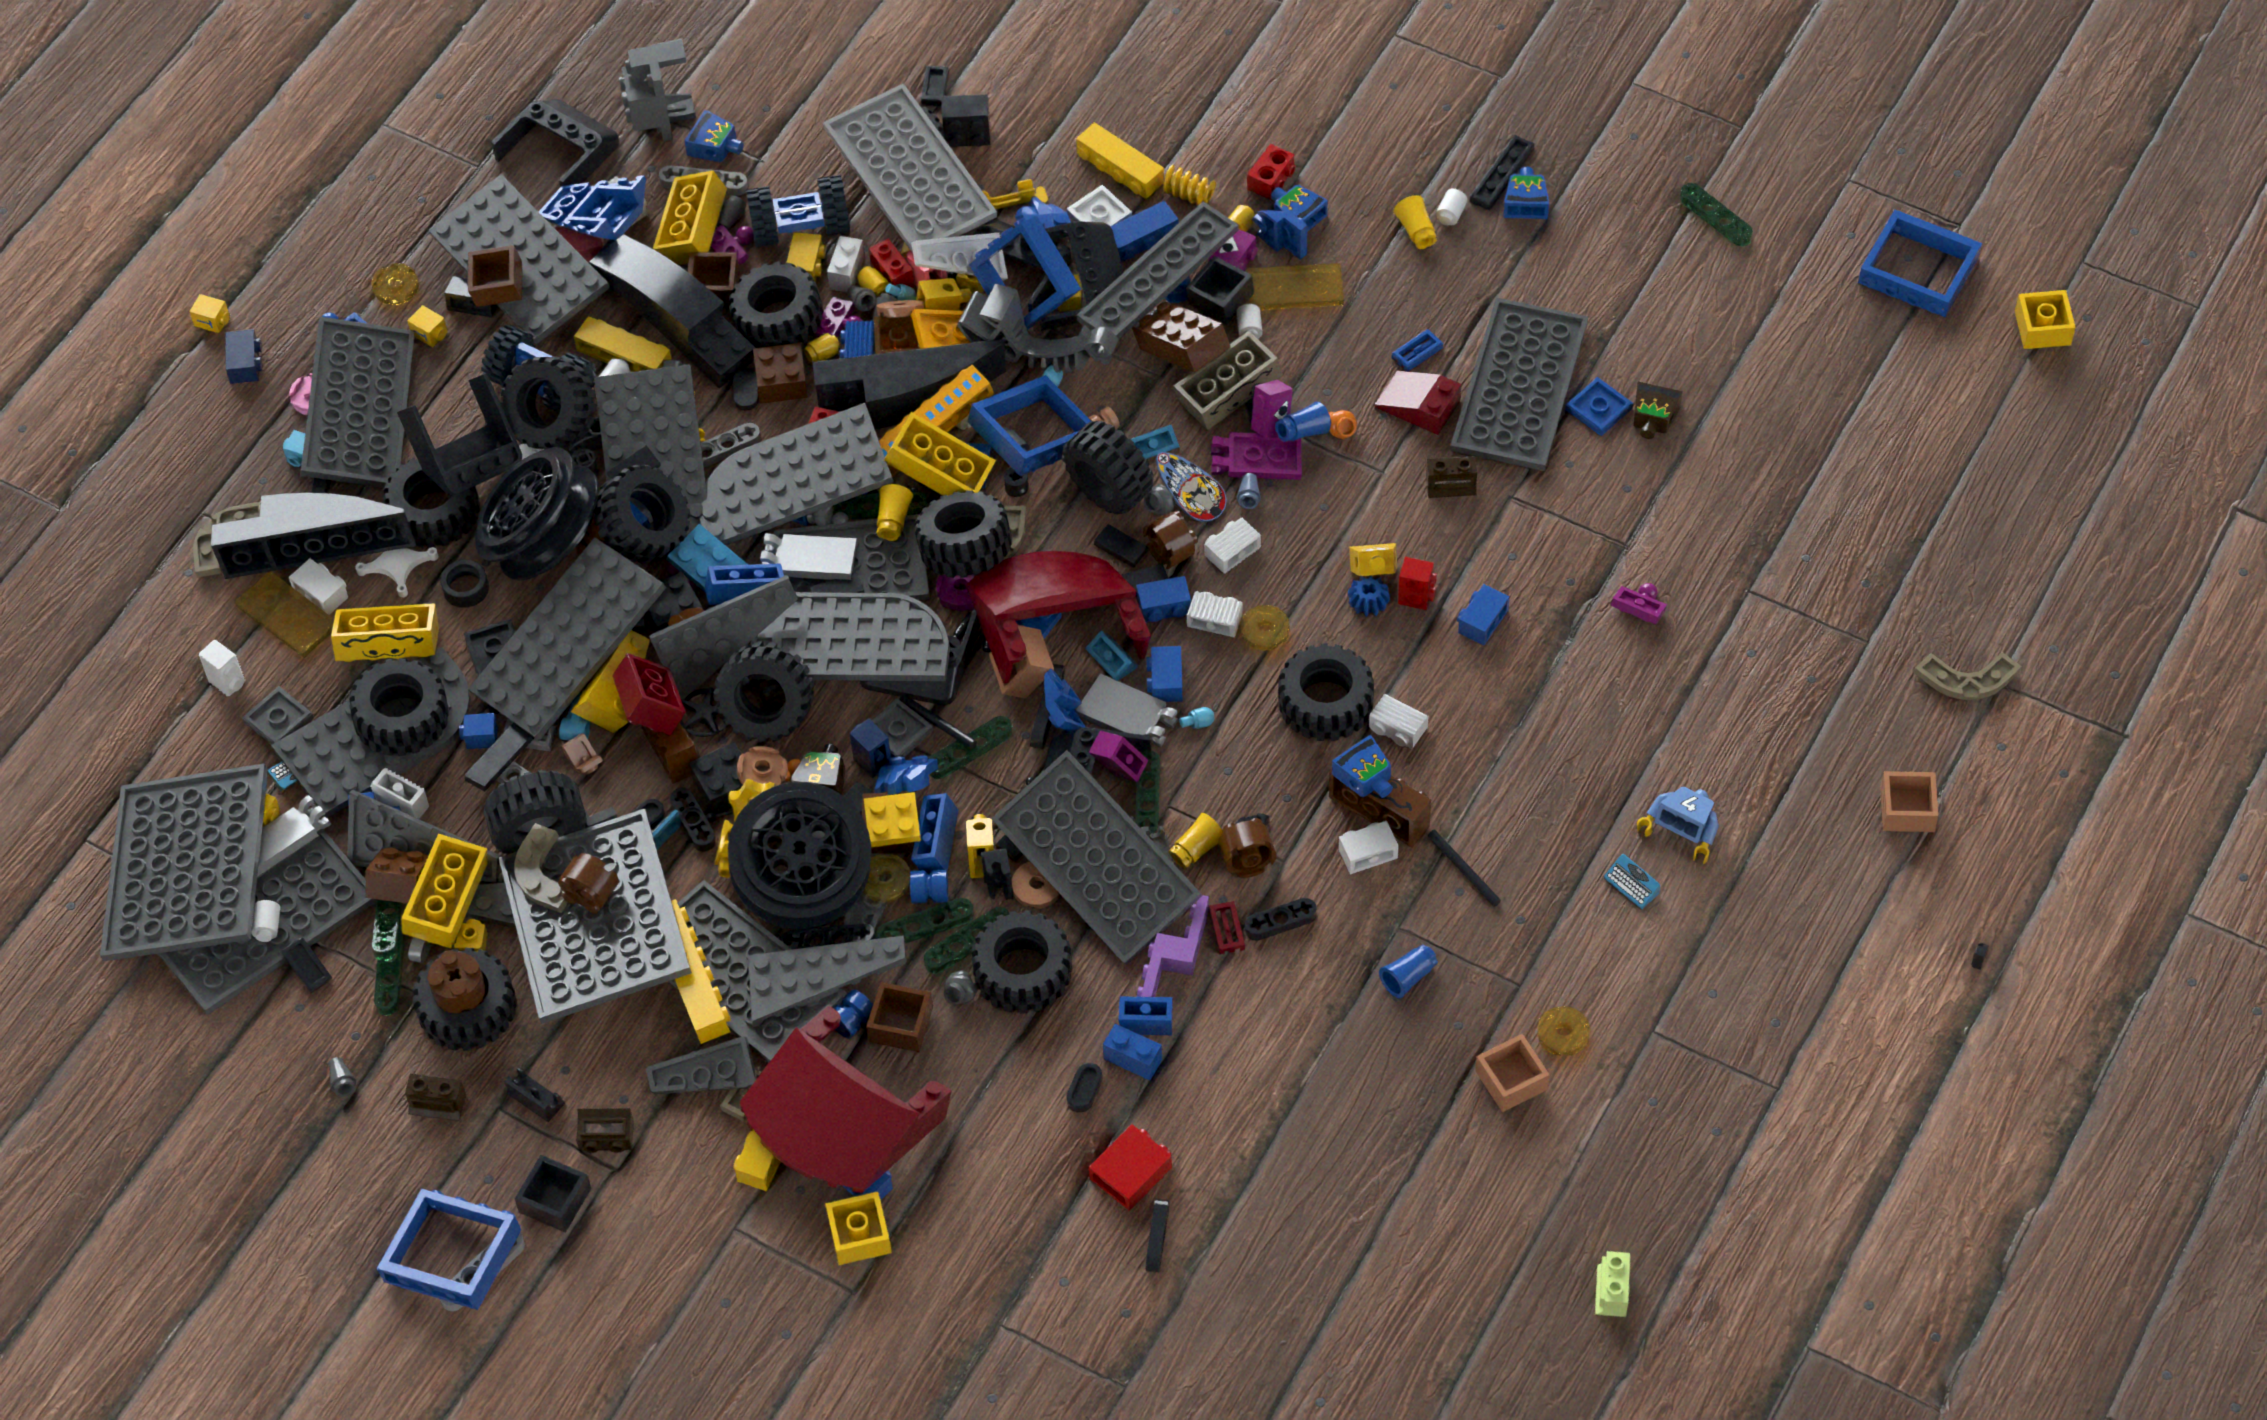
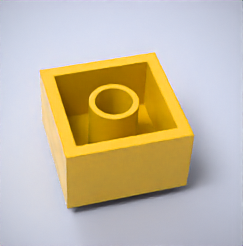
(2044, 319)
(858, 1228)

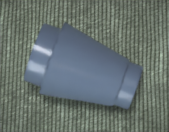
(1248, 493)

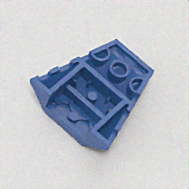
(597, 210)

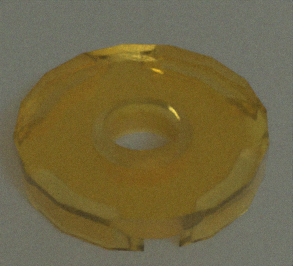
(395, 294)
(1269, 616)
(891, 889)
(1563, 1017)

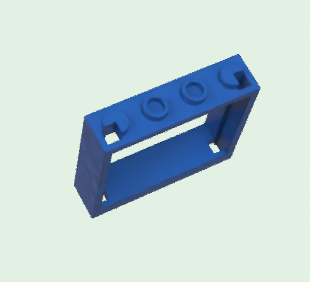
(1931, 236)
(1045, 253)
(985, 411)
(439, 1287)

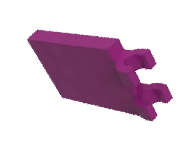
(1256, 455)

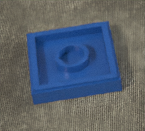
(1599, 406)

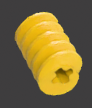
(1188, 188)

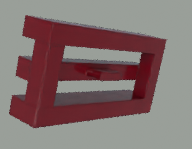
(1231, 946)

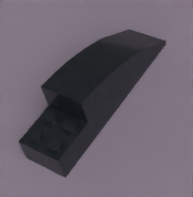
(676, 307)
(902, 380)
(306, 528)

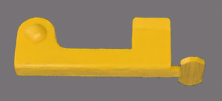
(1024, 195)

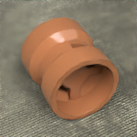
(1106, 415)

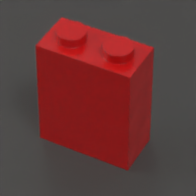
(1131, 1166)

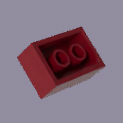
(648, 694)

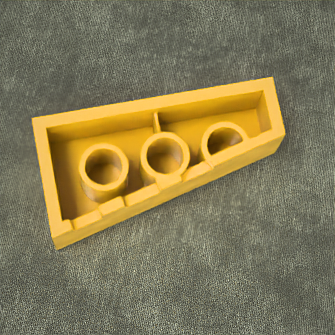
(600, 699)
(755, 1164)

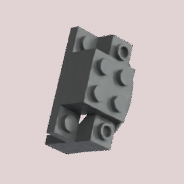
(646, 99)

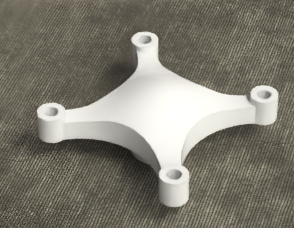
(397, 565)

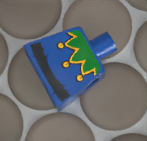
(712, 138)
(1526, 196)
(1302, 204)
(1364, 768)

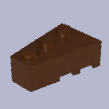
(673, 751)

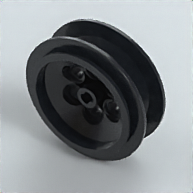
(537, 514)
(785, 897)

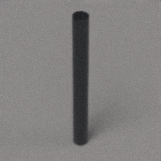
(939, 722)
(1466, 870)

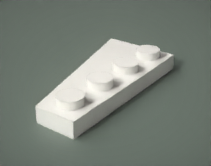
(956, 253)

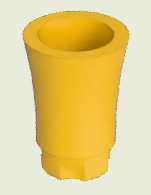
(1416, 221)
(892, 510)
(1196, 841)

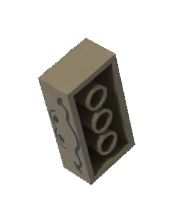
(1227, 380)

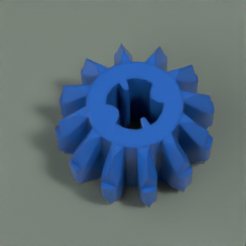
(1368, 595)

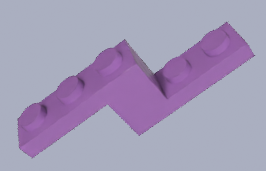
(1174, 952)

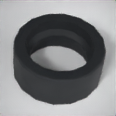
(468, 598)

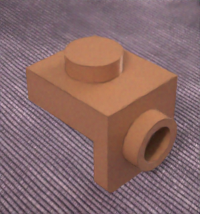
(581, 754)

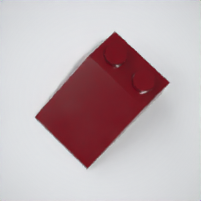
(1421, 399)

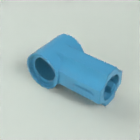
(573, 724)

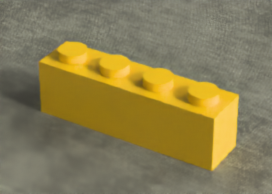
(1120, 160)
(608, 343)

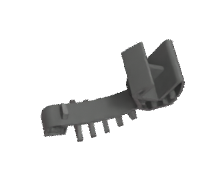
(1002, 318)

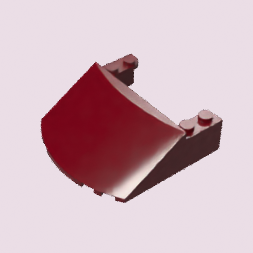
(1047, 585)
(830, 1116)

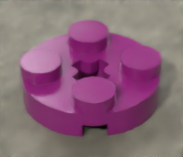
(950, 596)

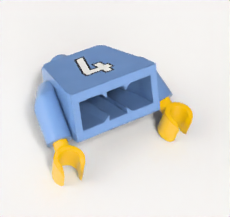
(1685, 814)

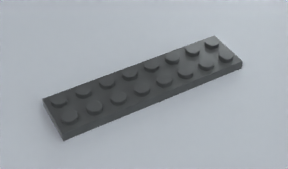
(1159, 271)

